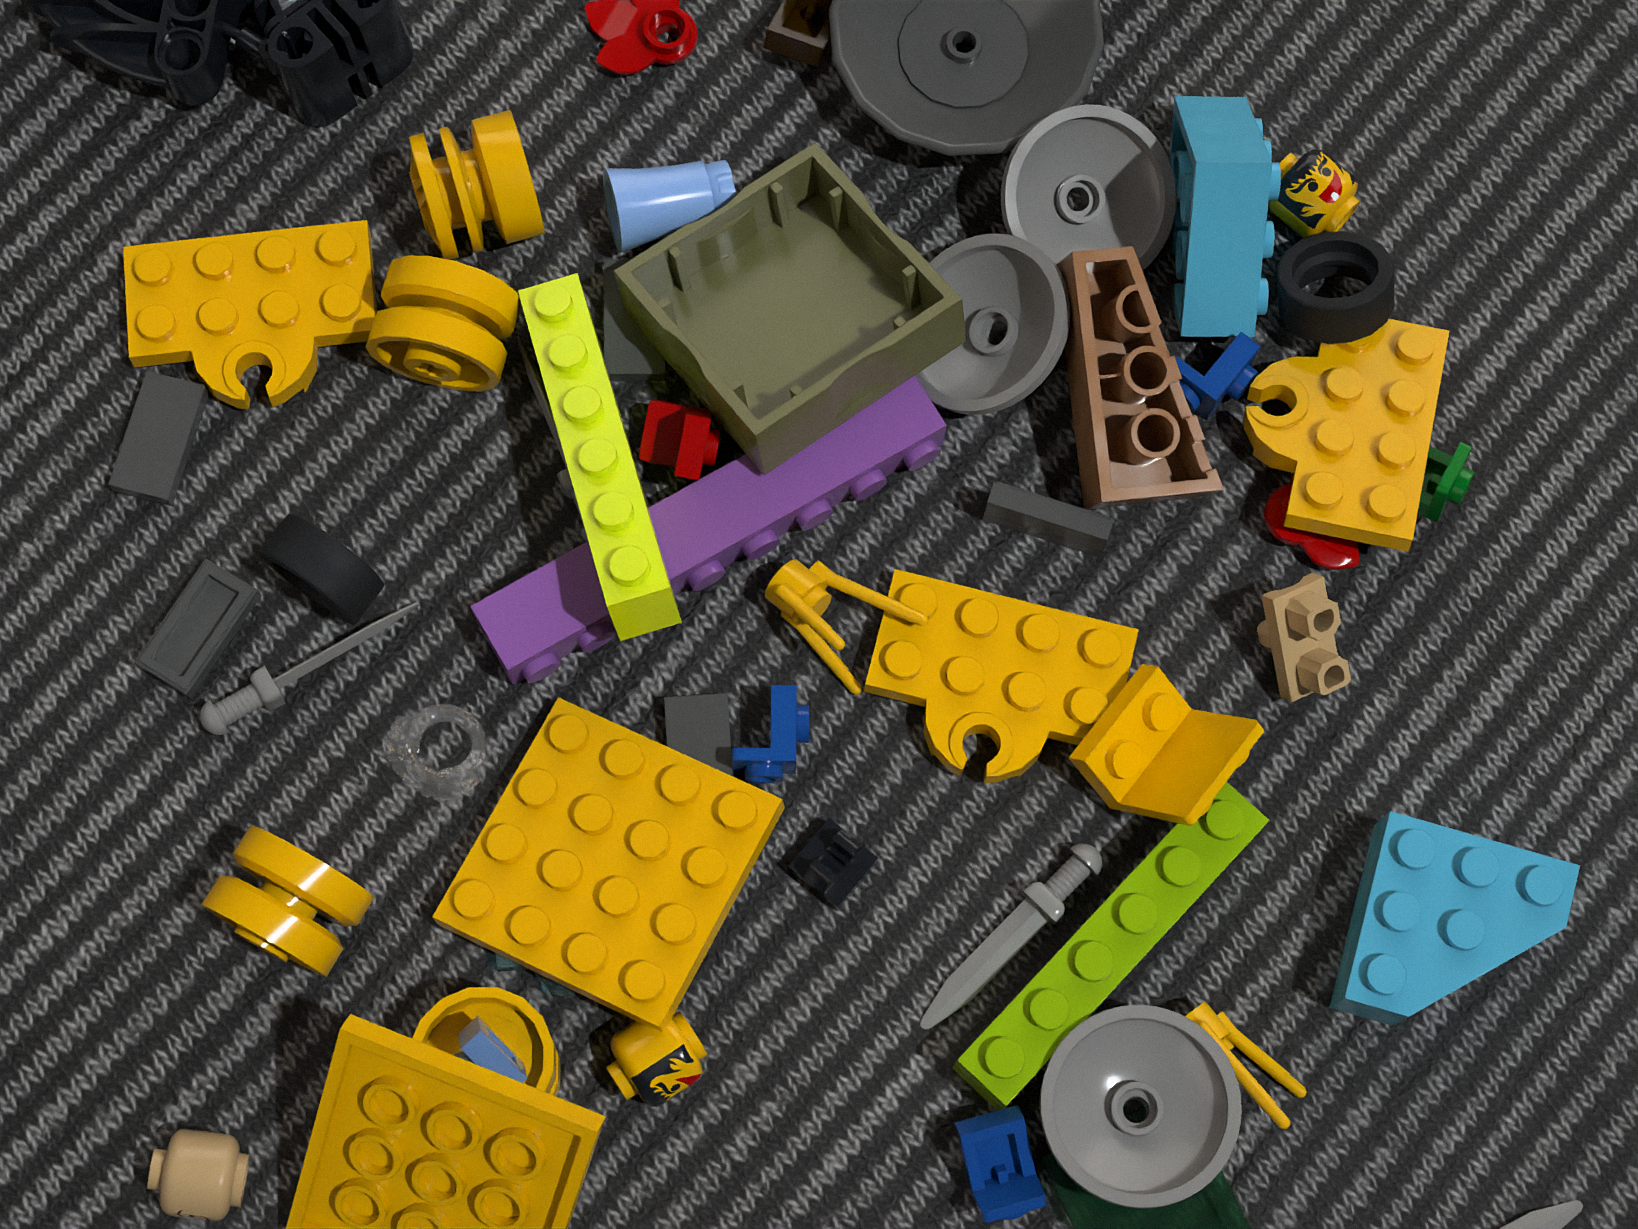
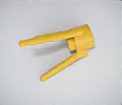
(804, 598)
(1228, 1035)

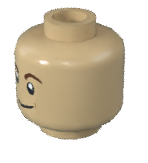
(199, 1175)

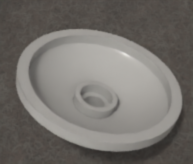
(1112, 165)
(1001, 288)
(1177, 1077)

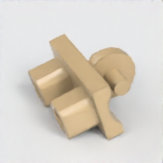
(1302, 639)

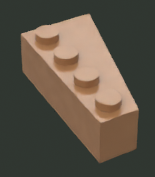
(1126, 390)

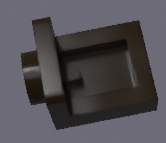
(801, 31)

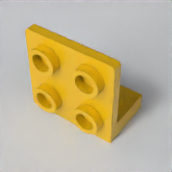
(1159, 754)

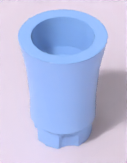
(662, 199)

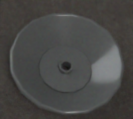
(979, 102)

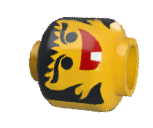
(1314, 194)
(656, 1062)

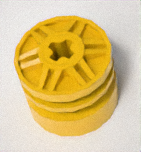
(476, 185)

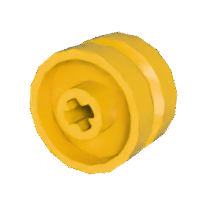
(443, 323)
(283, 908)
(508, 1017)

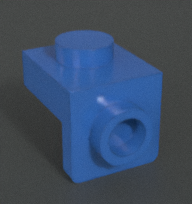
(1228, 376)
(788, 727)
(1000, 1164)

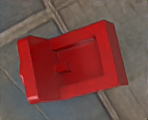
(679, 438)

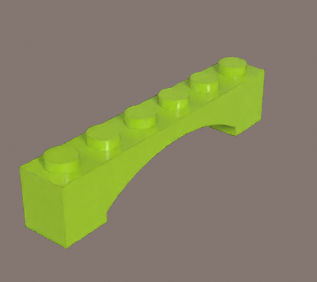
(1107, 948)

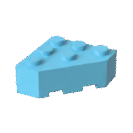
(1221, 220)
(1441, 914)

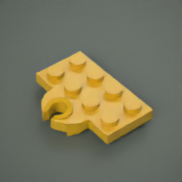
(250, 304)
(1353, 431)
(997, 671)

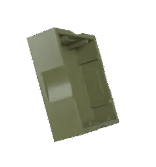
(791, 307)

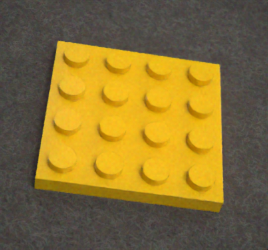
(610, 864)
(437, 1143)

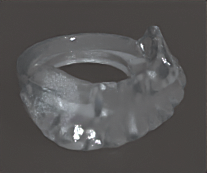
(404, 744)

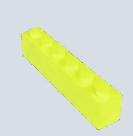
(599, 458)

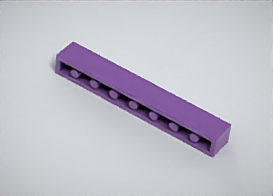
(711, 526)

